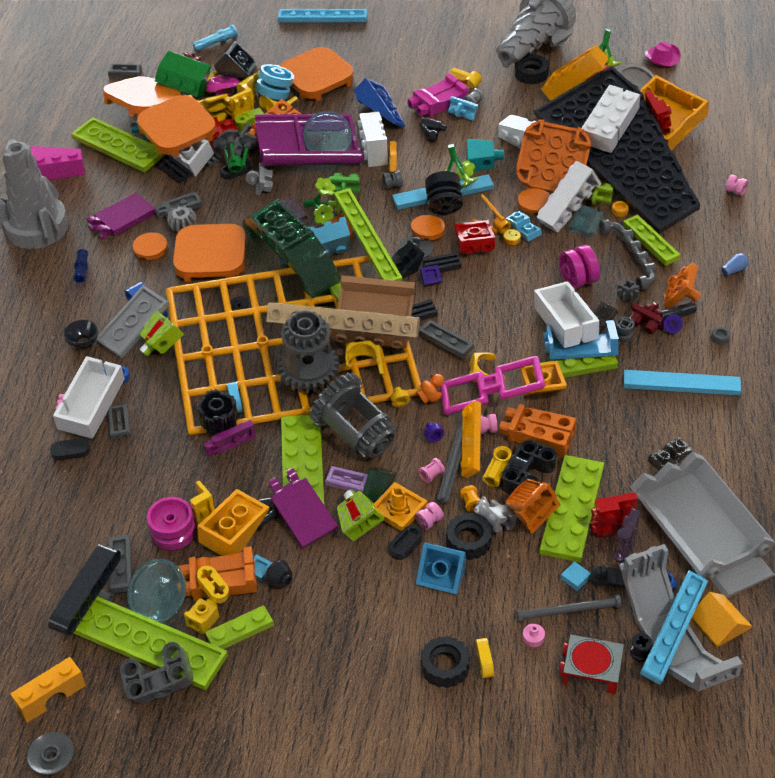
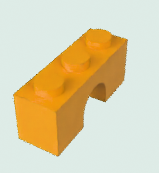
(32, 696)

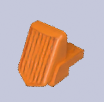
(533, 503)

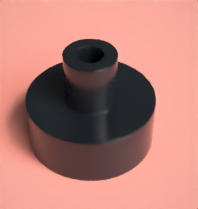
(239, 300)

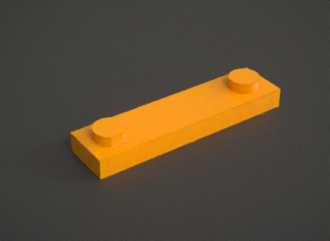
(471, 439)

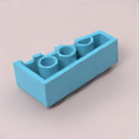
(333, 237)

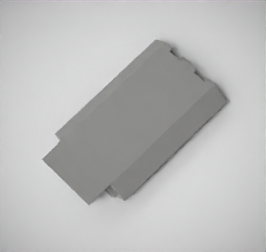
(707, 524)

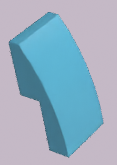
(522, 223)

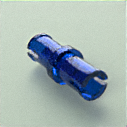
(81, 265)

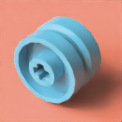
(274, 82)

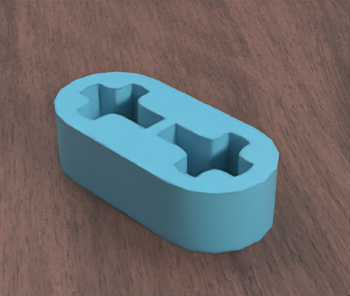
(233, 391)

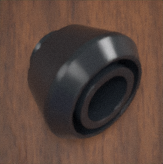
(278, 574)

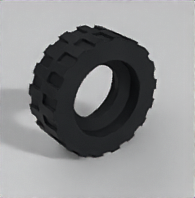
(529, 76)
(471, 522)
(440, 677)

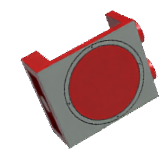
(592, 660)

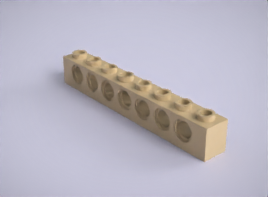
(350, 319)

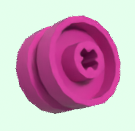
(579, 266)
(171, 523)

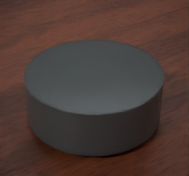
(721, 335)

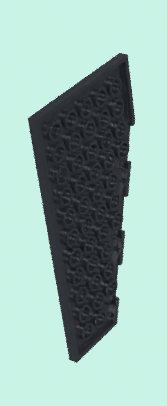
(641, 164)

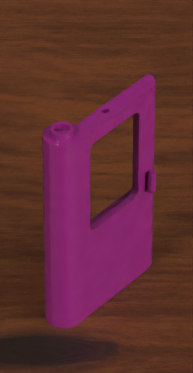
(283, 142)

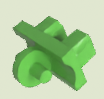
(343, 183)

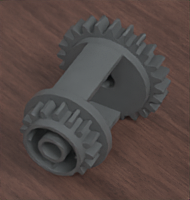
(307, 353)
(338, 401)

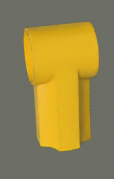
(471, 79)
(494, 472)

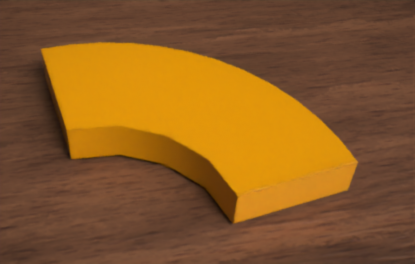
(392, 156)

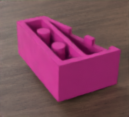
(59, 162)

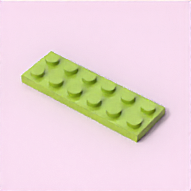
(117, 144)
(303, 451)
(570, 522)

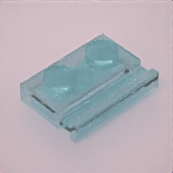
(586, 221)

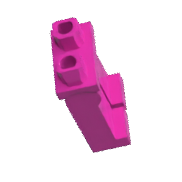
(437, 97)

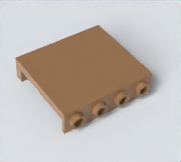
(375, 297)

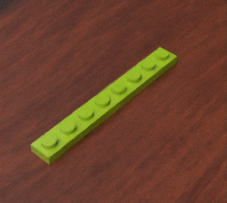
(367, 236)

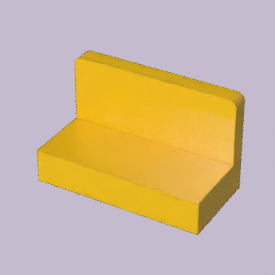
(202, 504)

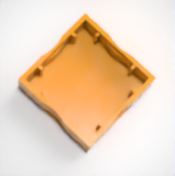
(685, 106)

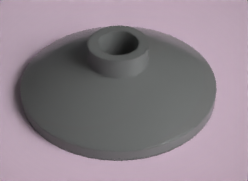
(47, 746)

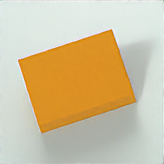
(552, 377)
(719, 619)

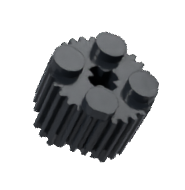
(217, 412)

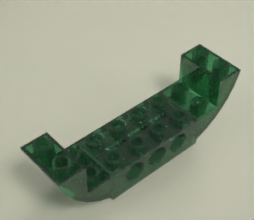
(294, 245)

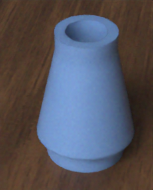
(735, 264)

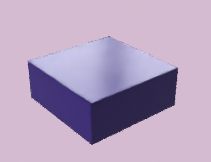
(430, 275)

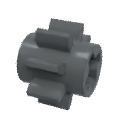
(628, 291)

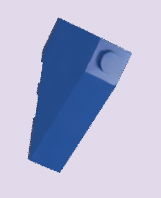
(378, 99)

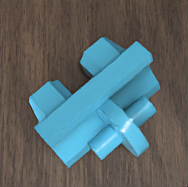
(463, 108)

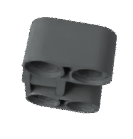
(160, 681)

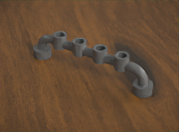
(633, 246)

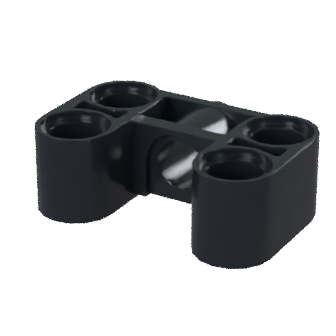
(527, 457)

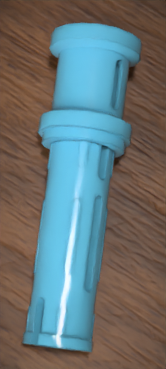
(220, 36)

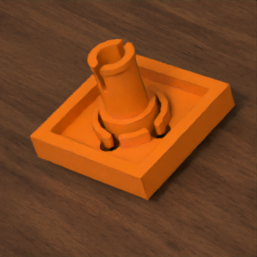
(681, 286)

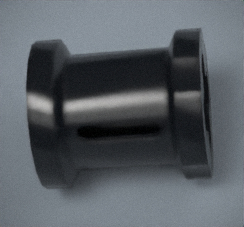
(641, 647)

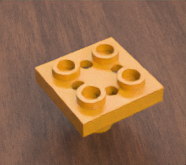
(399, 501)

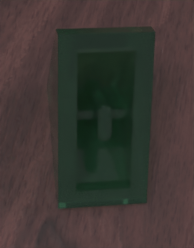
(378, 482)

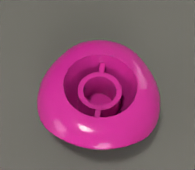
(663, 54)
(222, 85)

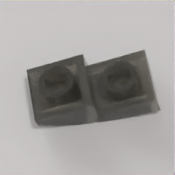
(604, 313)
(673, 452)

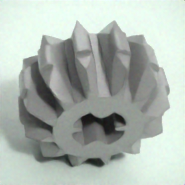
(181, 218)

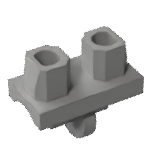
(261, 179)

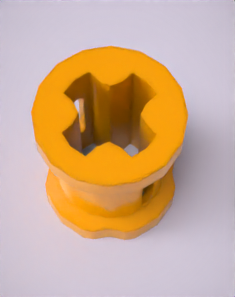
(471, 497)

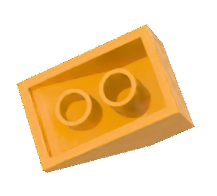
(232, 524)

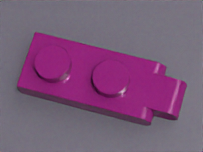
(230, 438)

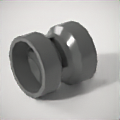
(392, 179)
(624, 329)

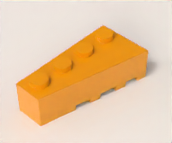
(575, 72)

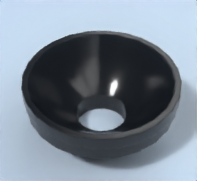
(78, 330)

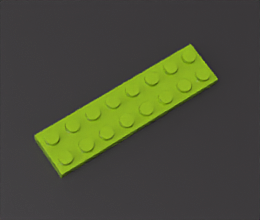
(145, 638)

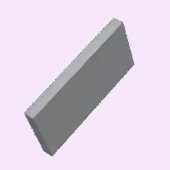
(127, 325)

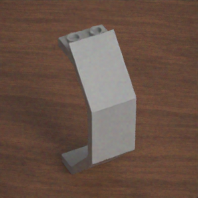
(651, 600)

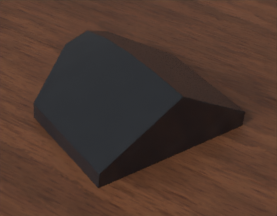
(408, 259)

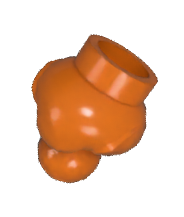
(428, 391)

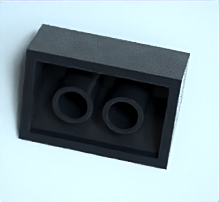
(235, 62)

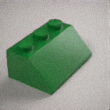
(183, 73)

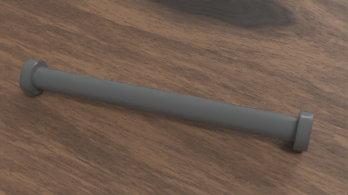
(569, 608)

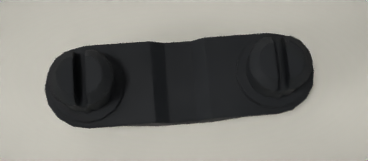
(607, 576)

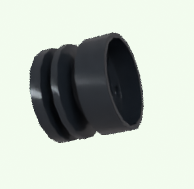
(443, 192)

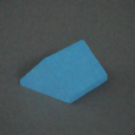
(441, 568)

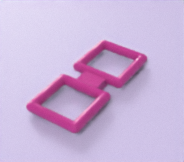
(493, 383)

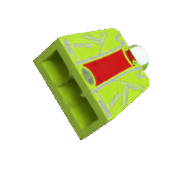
(159, 334)
(357, 514)

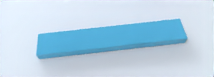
(322, 15)
(419, 196)
(682, 382)
(674, 627)

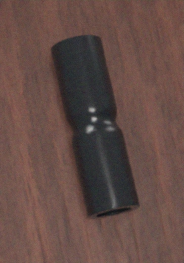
(681, 310)

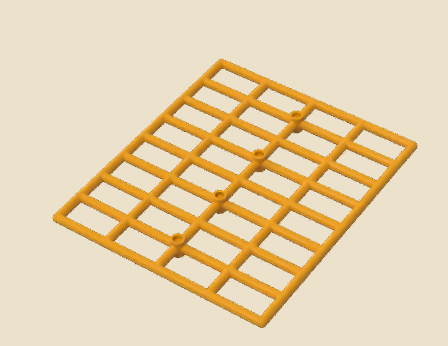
(208, 353)

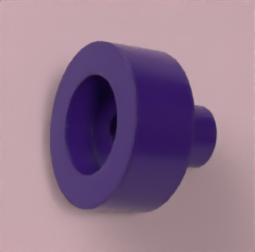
(670, 326)
(433, 432)

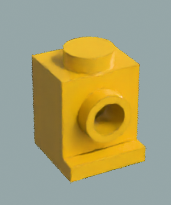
(202, 616)

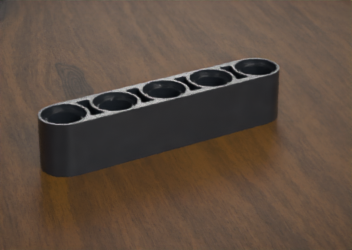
(84, 590)

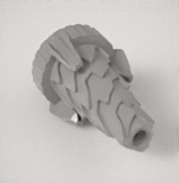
(535, 25)
(33, 212)

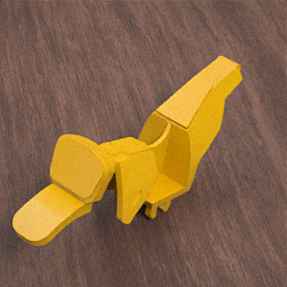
(222, 105)

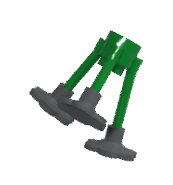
(226, 140)

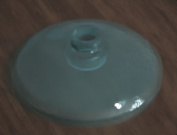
(328, 124)
(148, 585)

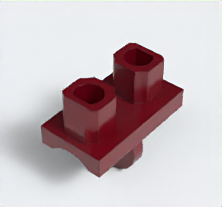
(648, 314)

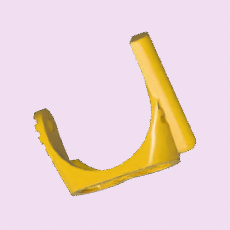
(267, 103)
(364, 348)
(476, 358)

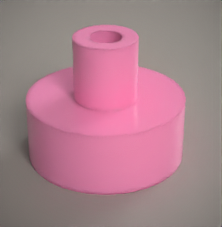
(533, 635)

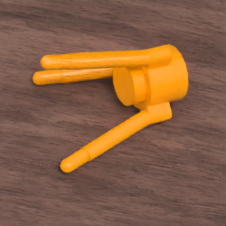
(500, 223)

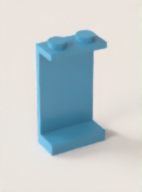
(604, 346)

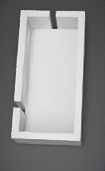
(611, 117)
(566, 314)
(89, 397)

